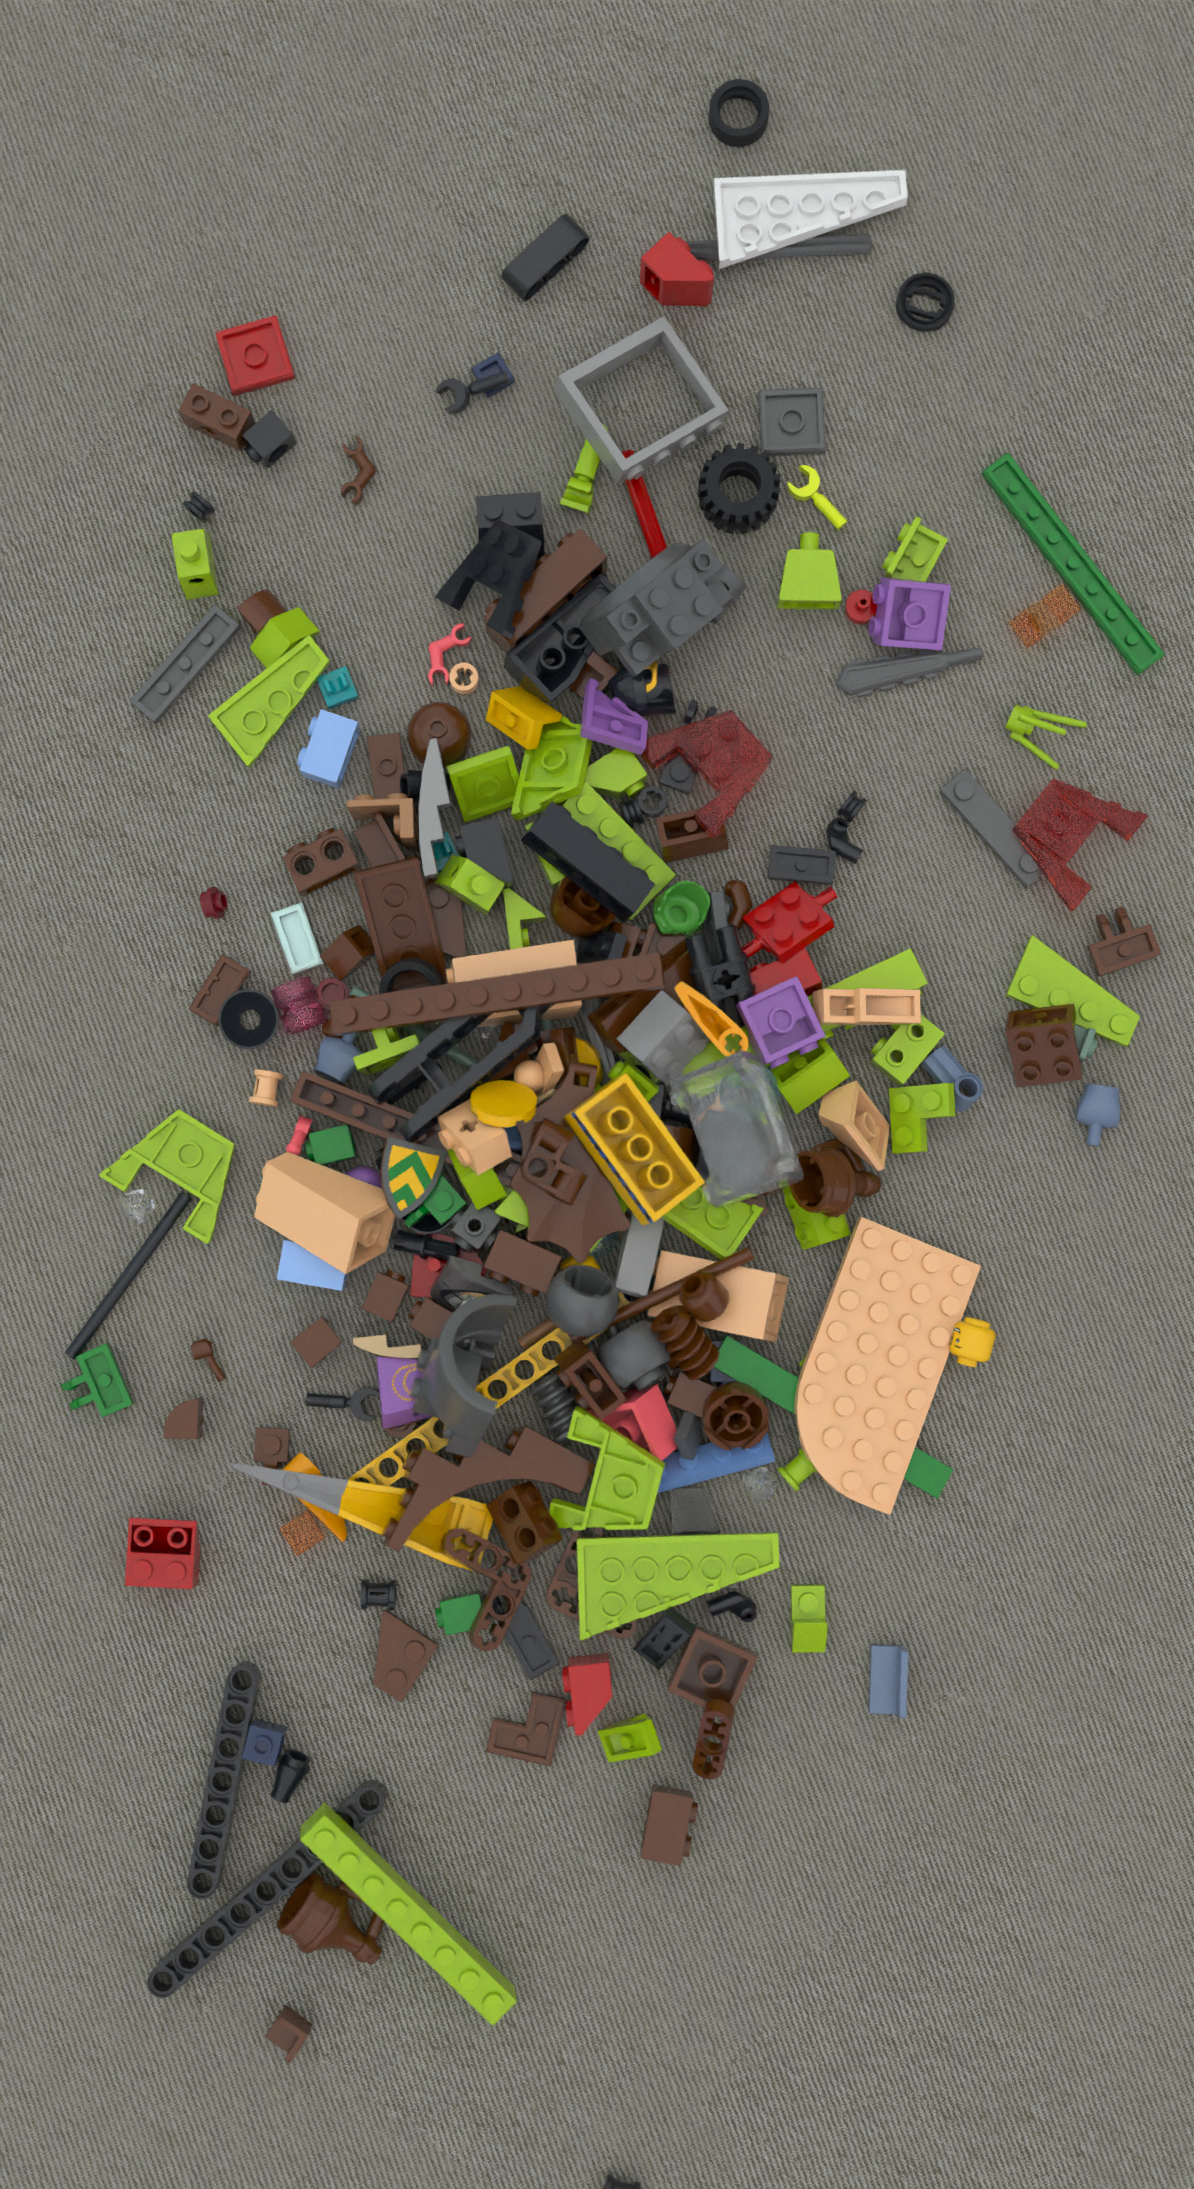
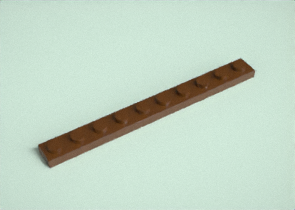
(498, 994)

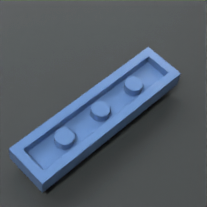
(712, 1463)

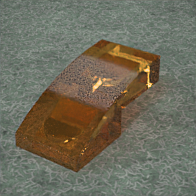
(1045, 616)

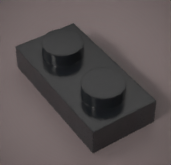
(801, 865)
(601, 947)

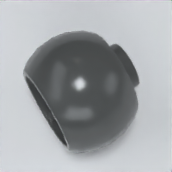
(582, 1300)
(634, 1357)

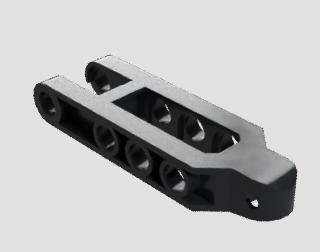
(450, 1094)

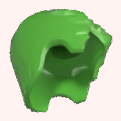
(681, 908)

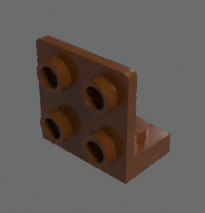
(1043, 1045)

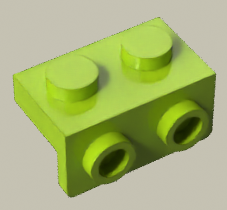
(916, 554)
(814, 1228)

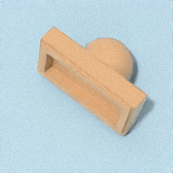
(543, 1072)

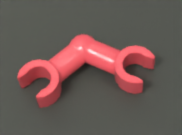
(438, 647)
(300, 1134)

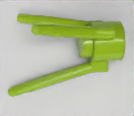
(1025, 718)

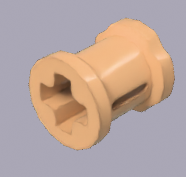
(265, 1088)

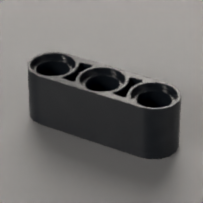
(545, 257)

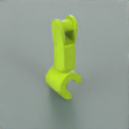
(581, 487)

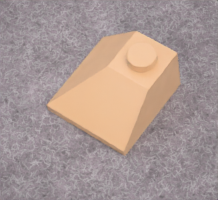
(856, 1122)

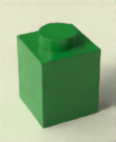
(331, 1145)
(458, 1612)

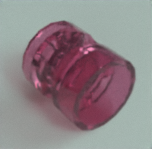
(298, 1004)

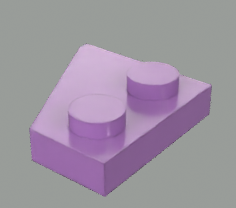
(612, 721)

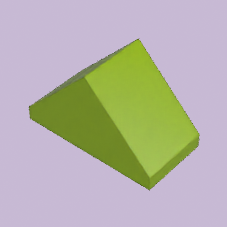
(281, 635)
(481, 1188)

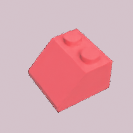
(645, 1421)

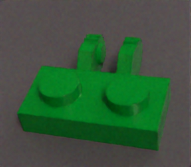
(442, 1203)
(104, 1381)

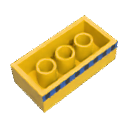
(634, 1149)

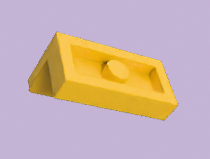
(520, 715)

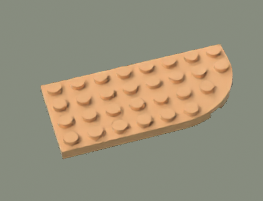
(878, 1360)

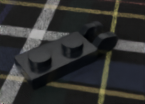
(678, 771)
(527, 1640)

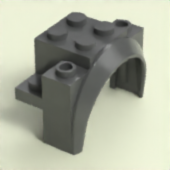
(658, 606)

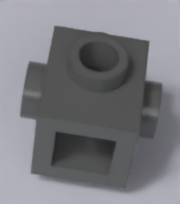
(483, 1218)

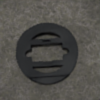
(913, 286)

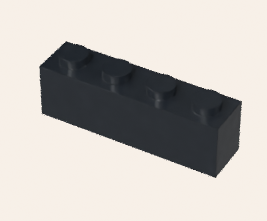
(588, 861)

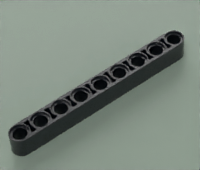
(255, 1899)

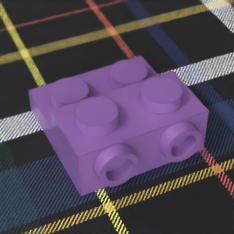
(909, 613)
(780, 1022)

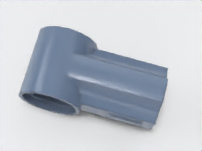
(946, 1069)

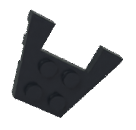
(501, 563)

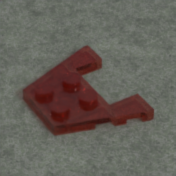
(722, 753)
(1059, 826)

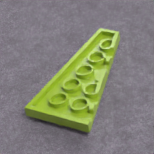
(647, 1574)

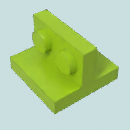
(484, 783)
(388, 1051)

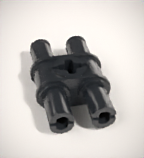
(732, 964)

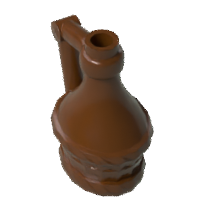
(832, 1179)
(322, 1919)

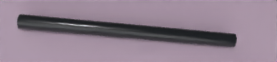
(128, 1275)

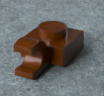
(272, 1446)

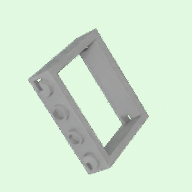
(612, 358)

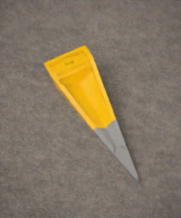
(375, 1504)

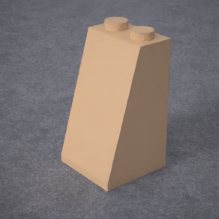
(513, 962)
(324, 1211)
(754, 1295)

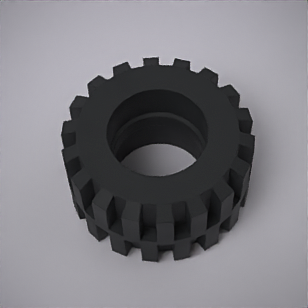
(738, 463)

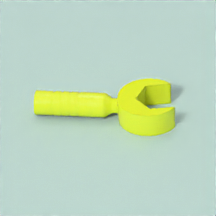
(819, 500)

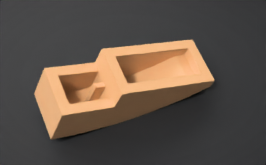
(867, 1006)

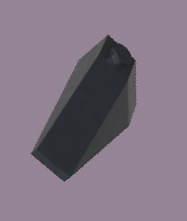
(557, 649)

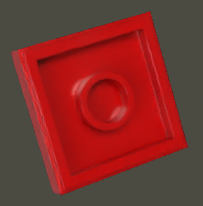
(254, 355)

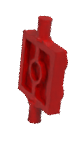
(788, 922)

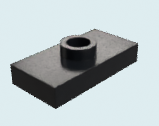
(664, 1638)

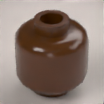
(704, 1296)

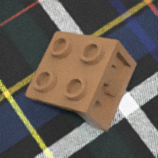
(396, 807)

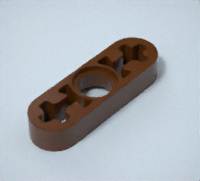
(721, 1731)

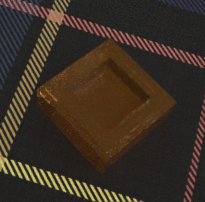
(302, 1533)

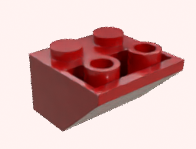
(675, 274)
(162, 1553)
(590, 1689)

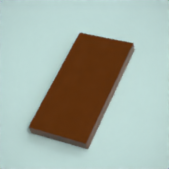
(400, 919)

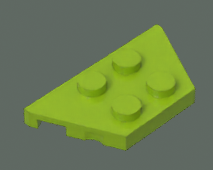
(553, 769)

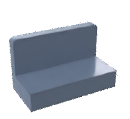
(888, 1679)

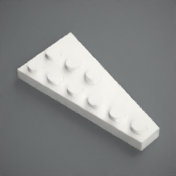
(781, 210)

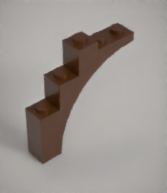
(437, 1480)

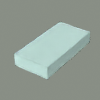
(297, 938)

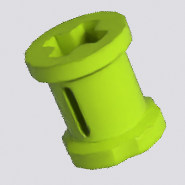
(797, 1470)

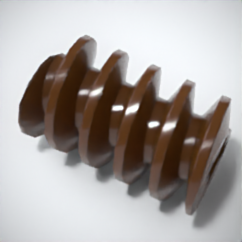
(686, 1341)

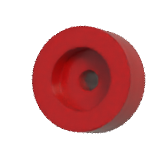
(857, 612)

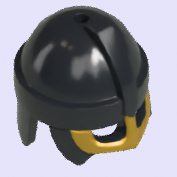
(647, 692)

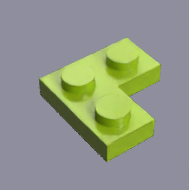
(911, 1108)

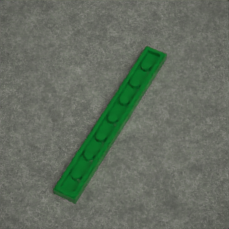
(1072, 564)
(780, 1388)

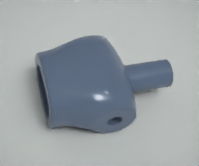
(336, 1058)
(1099, 1109)

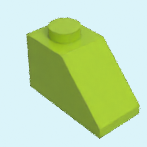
(616, 774)

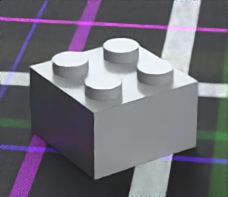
(664, 1038)

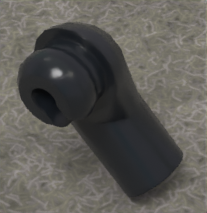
(839, 842)
(735, 1603)

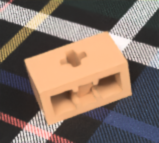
(473, 1142)

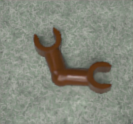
(367, 471)

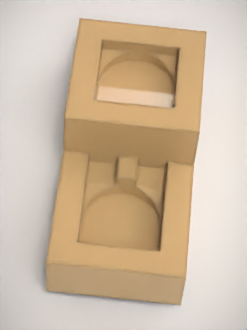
(380, 1346)

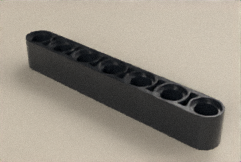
(217, 1794)

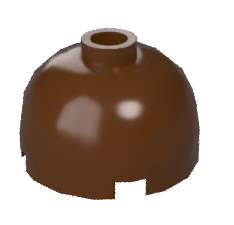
(441, 722)
(577, 911)
(735, 1416)

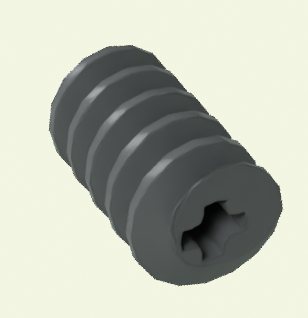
(558, 1404)

